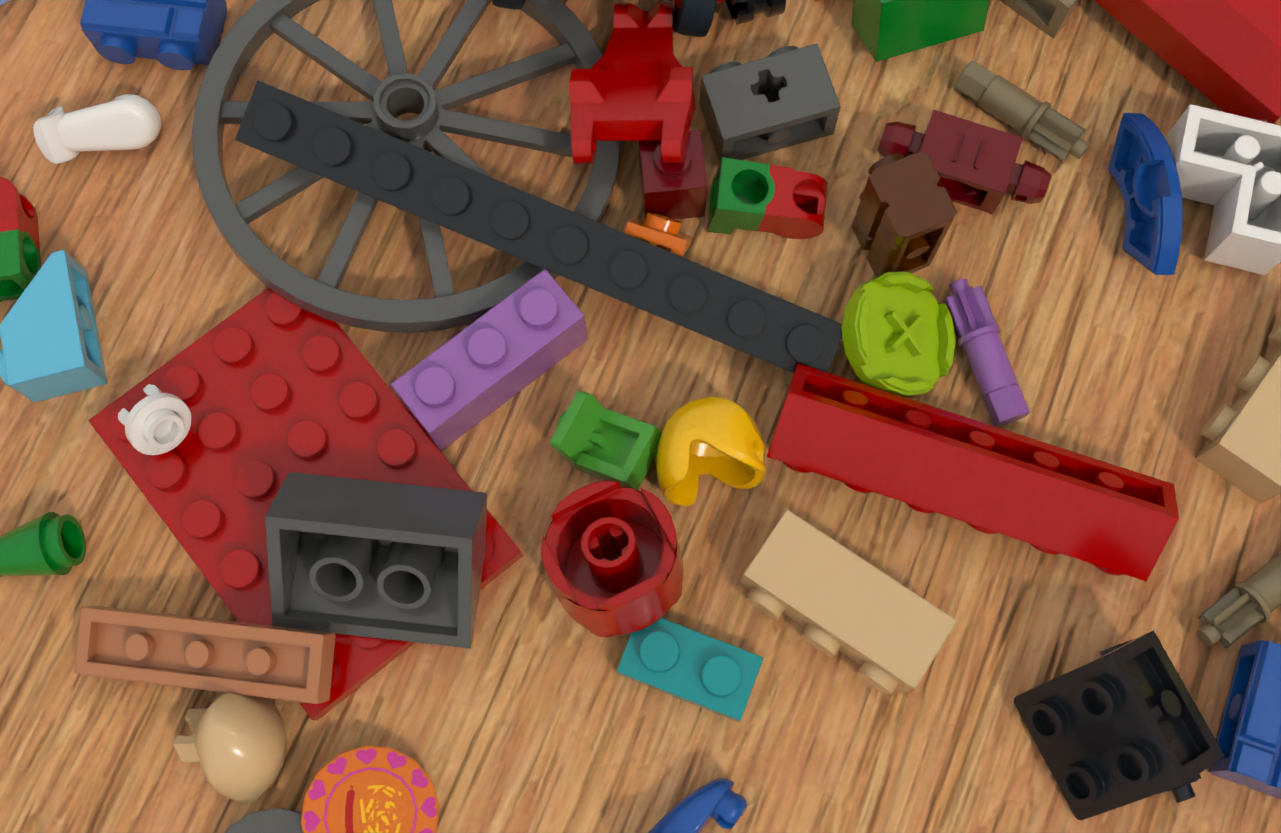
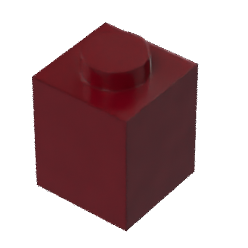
(673, 188)

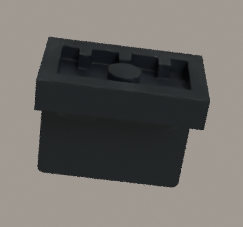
(1118, 728)

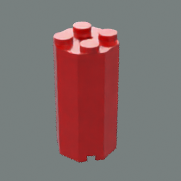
(1216, 45)

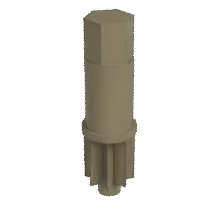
(1022, 112)
(1243, 606)

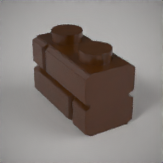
(902, 214)

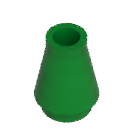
(42, 547)

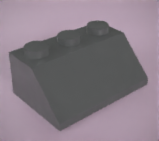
(376, 558)

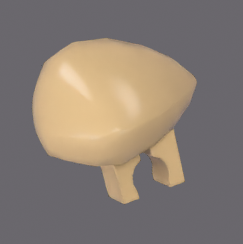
(237, 744)

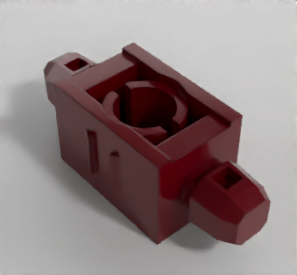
(971, 160)

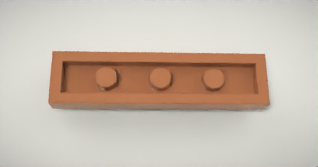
(205, 654)

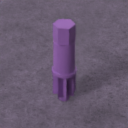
(985, 352)

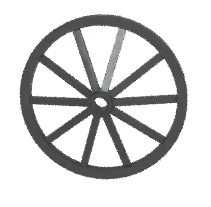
(390, 99)

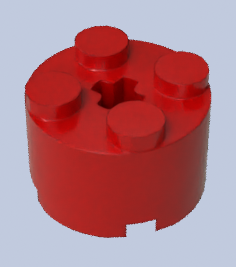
(618, 593)

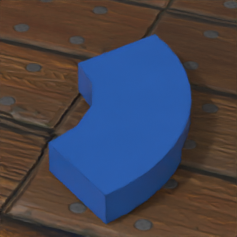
(1150, 193)

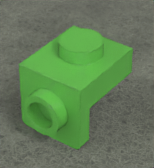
(605, 442)

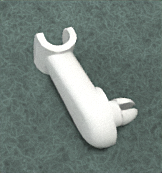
(117, 125)

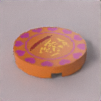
(371, 793)

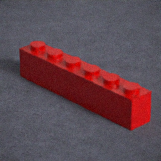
(975, 473)

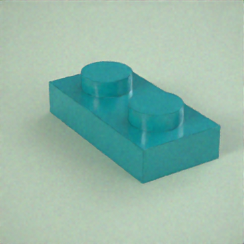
(691, 667)

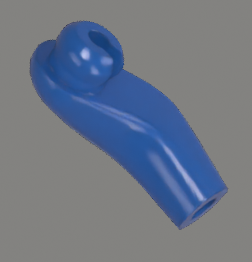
(695, 811)

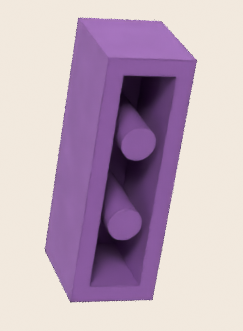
(492, 360)

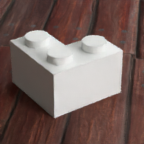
(1237, 170)

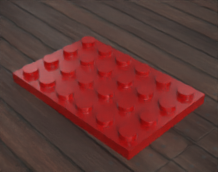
(269, 399)

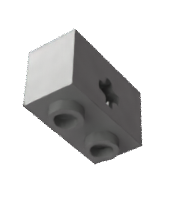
(769, 102)

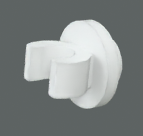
(156, 422)

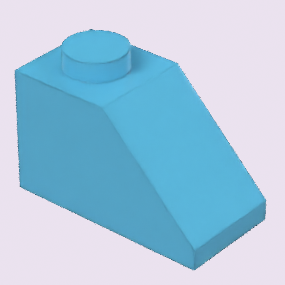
(53, 334)

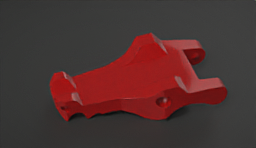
(634, 88)

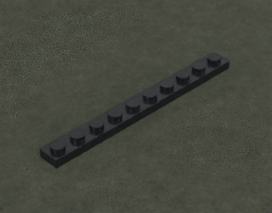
(537, 231)

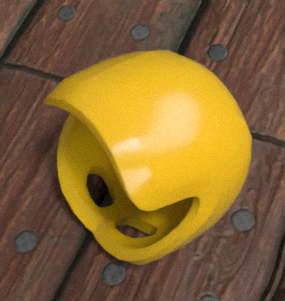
(712, 440)

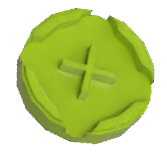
(898, 334)

